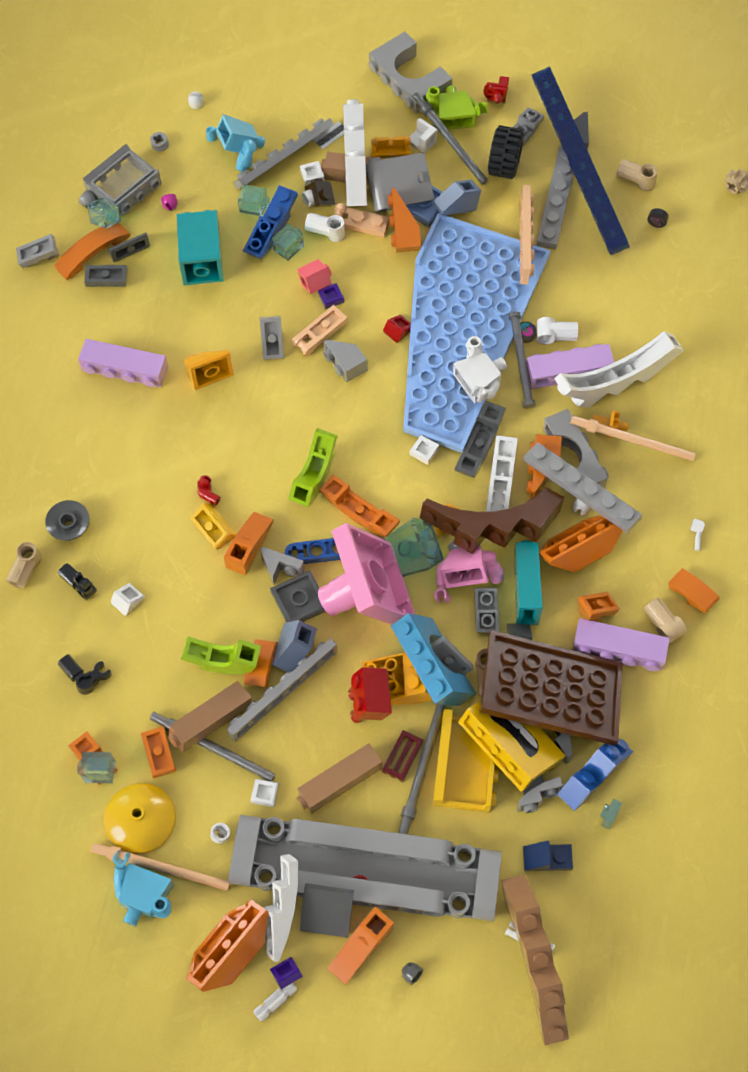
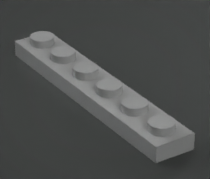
(277, 156)
(556, 202)
(582, 487)
(276, 694)

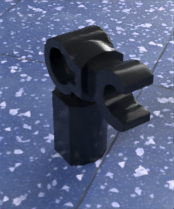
(77, 581)
(84, 682)

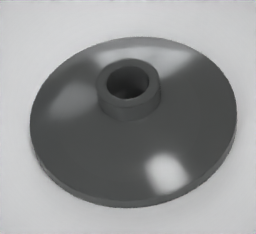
(66, 512)

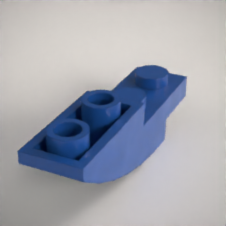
(271, 223)

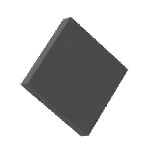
(298, 598)
(326, 910)

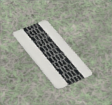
(329, 135)

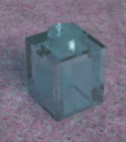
(253, 200)
(288, 241)
(97, 767)

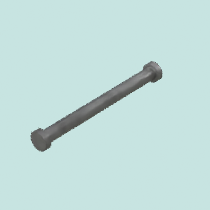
(528, 401)

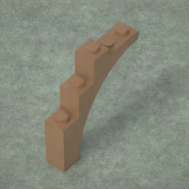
(538, 958)

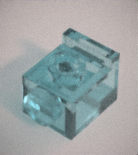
(103, 213)

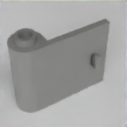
(403, 176)

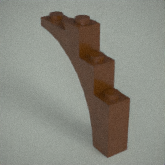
(497, 526)

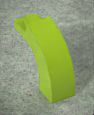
(315, 471)
(231, 659)

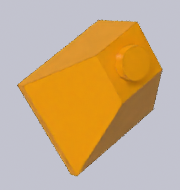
(208, 367)

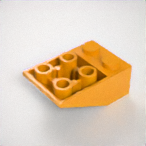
(403, 679)

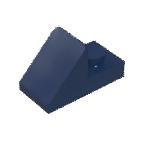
(547, 857)

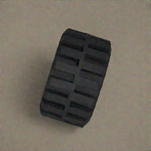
(505, 152)

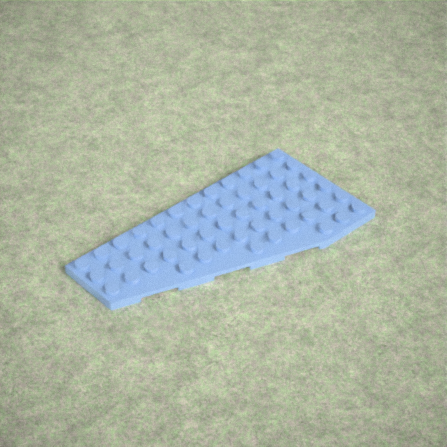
(461, 290)

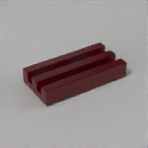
(394, 773)

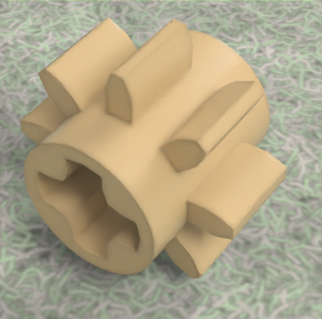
(737, 181)

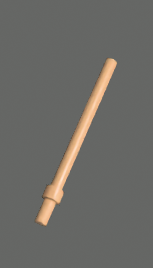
(593, 426)
(161, 867)

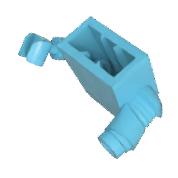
(237, 137)
(140, 891)

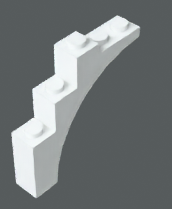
(355, 153)
(641, 365)

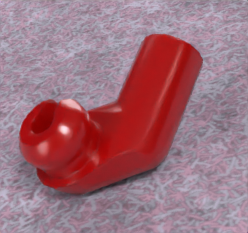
(205, 491)

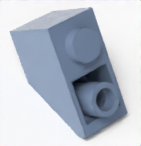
(458, 198)
(293, 645)

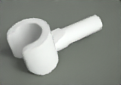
(697, 526)

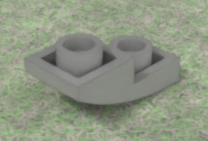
(529, 122)
(486, 610)
(533, 799)

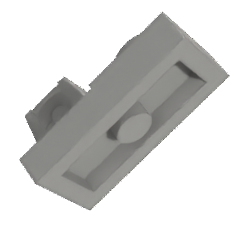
(37, 251)
(451, 656)

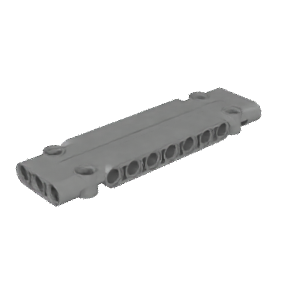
(401, 869)

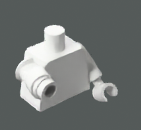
(478, 373)

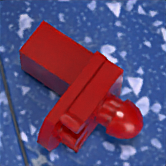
(497, 91)

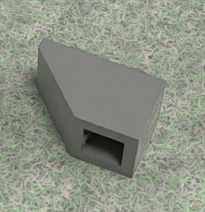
(346, 358)

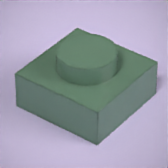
(609, 813)

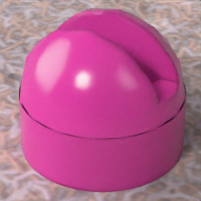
(169, 201)

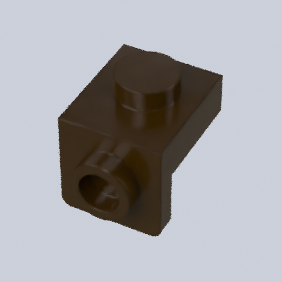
(321, 192)

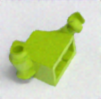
(455, 107)

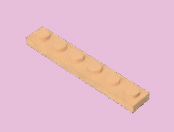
(526, 238)

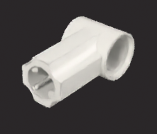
(329, 226)
(549, 330)

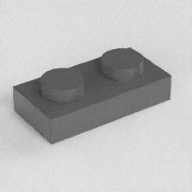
(106, 275)

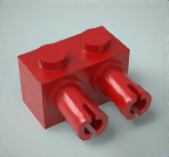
(370, 694)

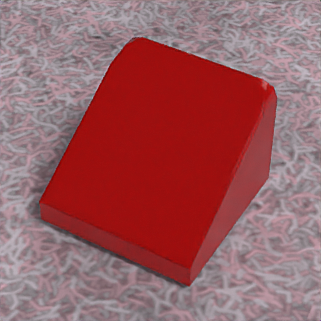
(397, 328)

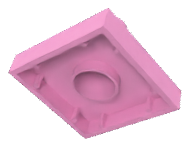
(370, 578)

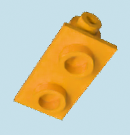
(391, 147)

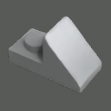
(271, 337)
(277, 561)

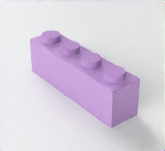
(123, 363)
(544, 368)
(621, 644)

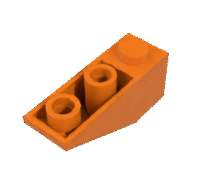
(406, 229)
(538, 480)
(247, 543)
(361, 945)

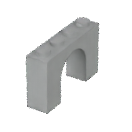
(393, 54)

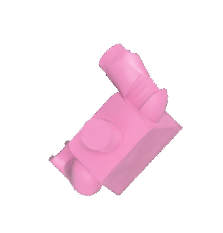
(465, 569)

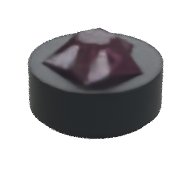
(658, 218)

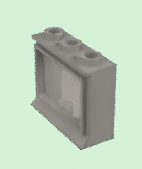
(123, 179)

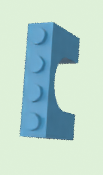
(443, 686)

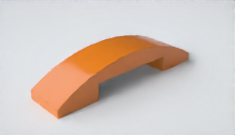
(89, 246)
(357, 508)

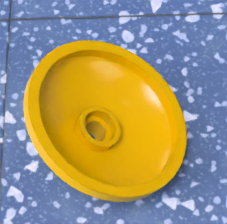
(144, 832)

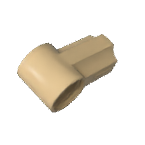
(643, 175)
(23, 567)
(664, 620)

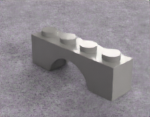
(577, 441)

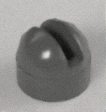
(411, 972)

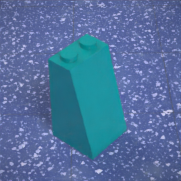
(199, 247)

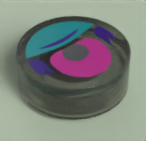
(528, 331)

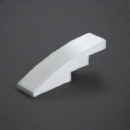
(501, 473)
(283, 908)

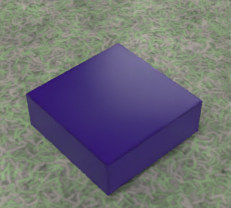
(331, 296)
(286, 972)

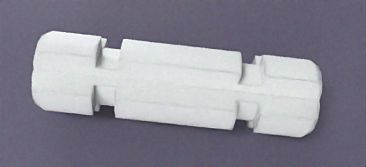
(274, 1001)

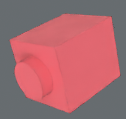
(314, 276)

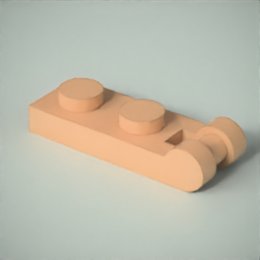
(363, 221)
(319, 330)

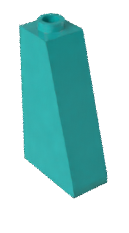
(527, 583)

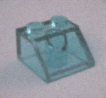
(415, 547)

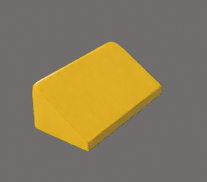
(212, 525)

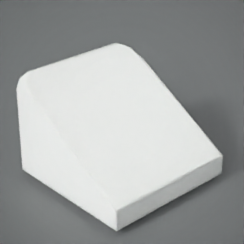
(126, 598)

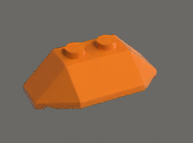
(581, 544)
(229, 947)

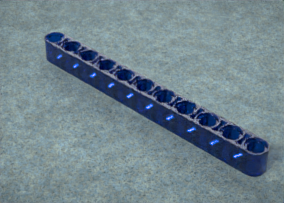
(580, 161)

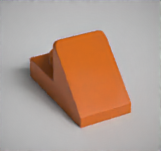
(597, 605)

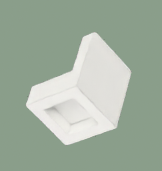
(424, 136)

